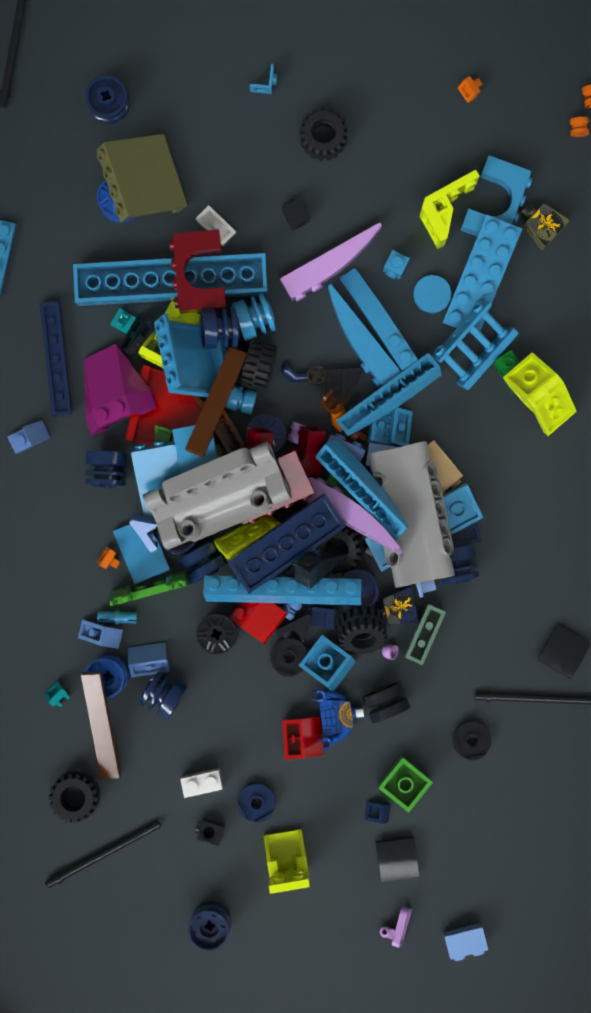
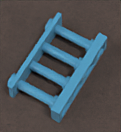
(491, 349)

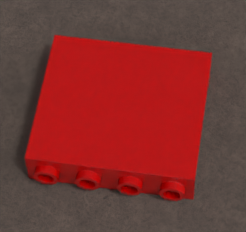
(172, 413)

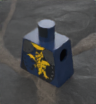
(399, 608)

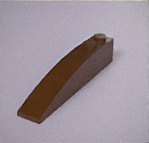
(225, 432)

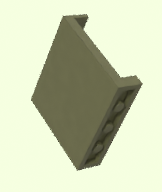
(141, 176)

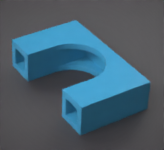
(513, 180)

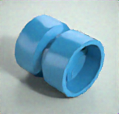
(242, 400)

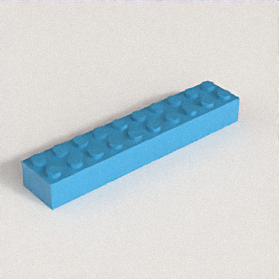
(153, 279)

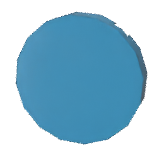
(432, 294)

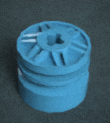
(254, 316)

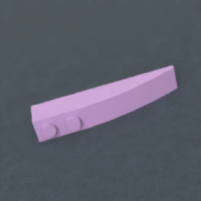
(326, 266)
(353, 514)

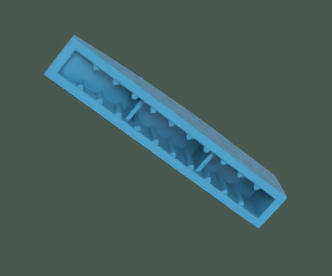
(378, 320)
(365, 346)
(391, 395)
(362, 486)

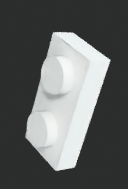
(212, 221)

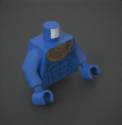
(336, 716)

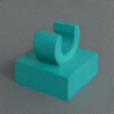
(123, 321)
(56, 693)

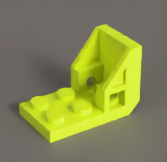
(438, 221)
(150, 348)
(541, 392)
(245, 535)
(286, 861)

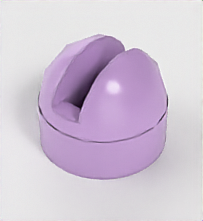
(390, 651)

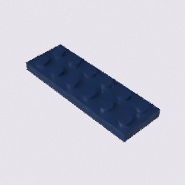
(286, 543)

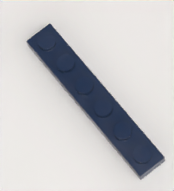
(55, 359)

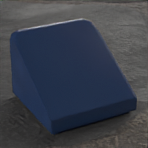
(377, 812)

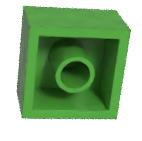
(405, 783)

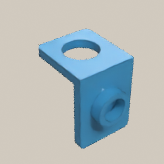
(267, 89)

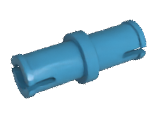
(116, 617)

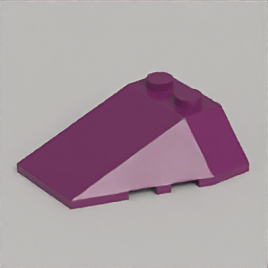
(113, 390)

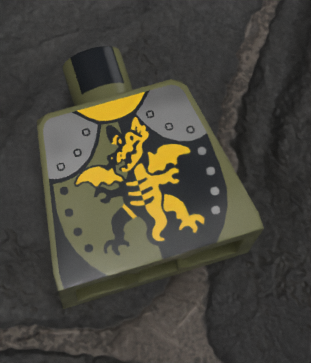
(543, 224)

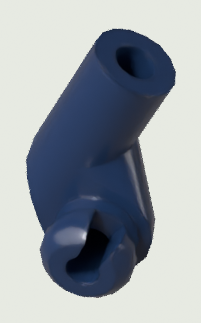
(291, 375)

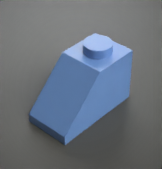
(100, 634)

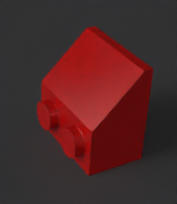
(258, 619)

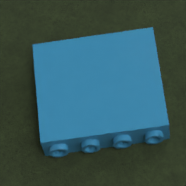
(185, 362)
(153, 466)

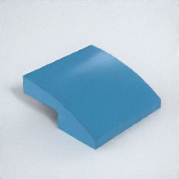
(392, 428)

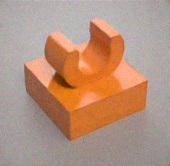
(470, 88)
(107, 558)

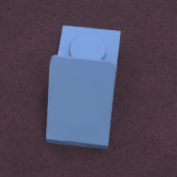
(29, 436)
(143, 527)

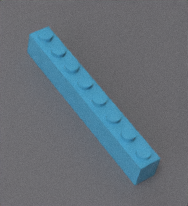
(284, 590)

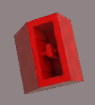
(302, 737)

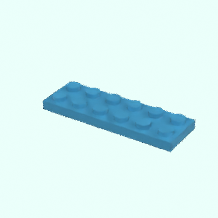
(483, 269)
(460, 511)

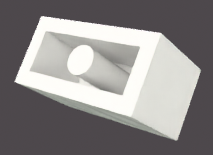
(201, 782)

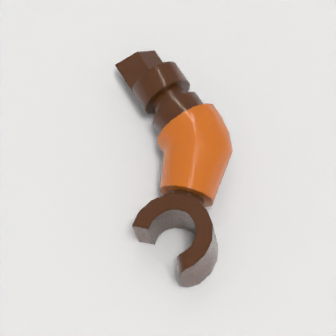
(336, 411)

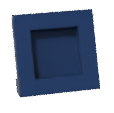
(322, 617)

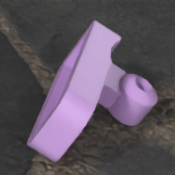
(398, 934)

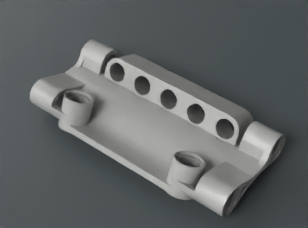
(417, 493)
(217, 495)

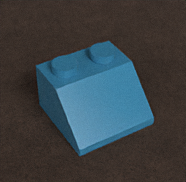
(327, 663)

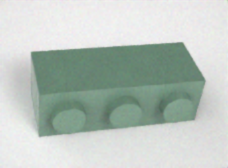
(424, 634)

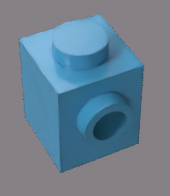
(395, 265)

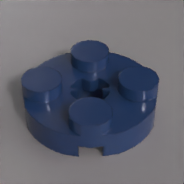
(258, 791)

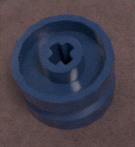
(97, 98)
(203, 561)
(369, 587)

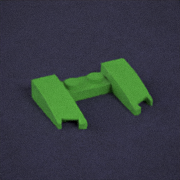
(126, 594)

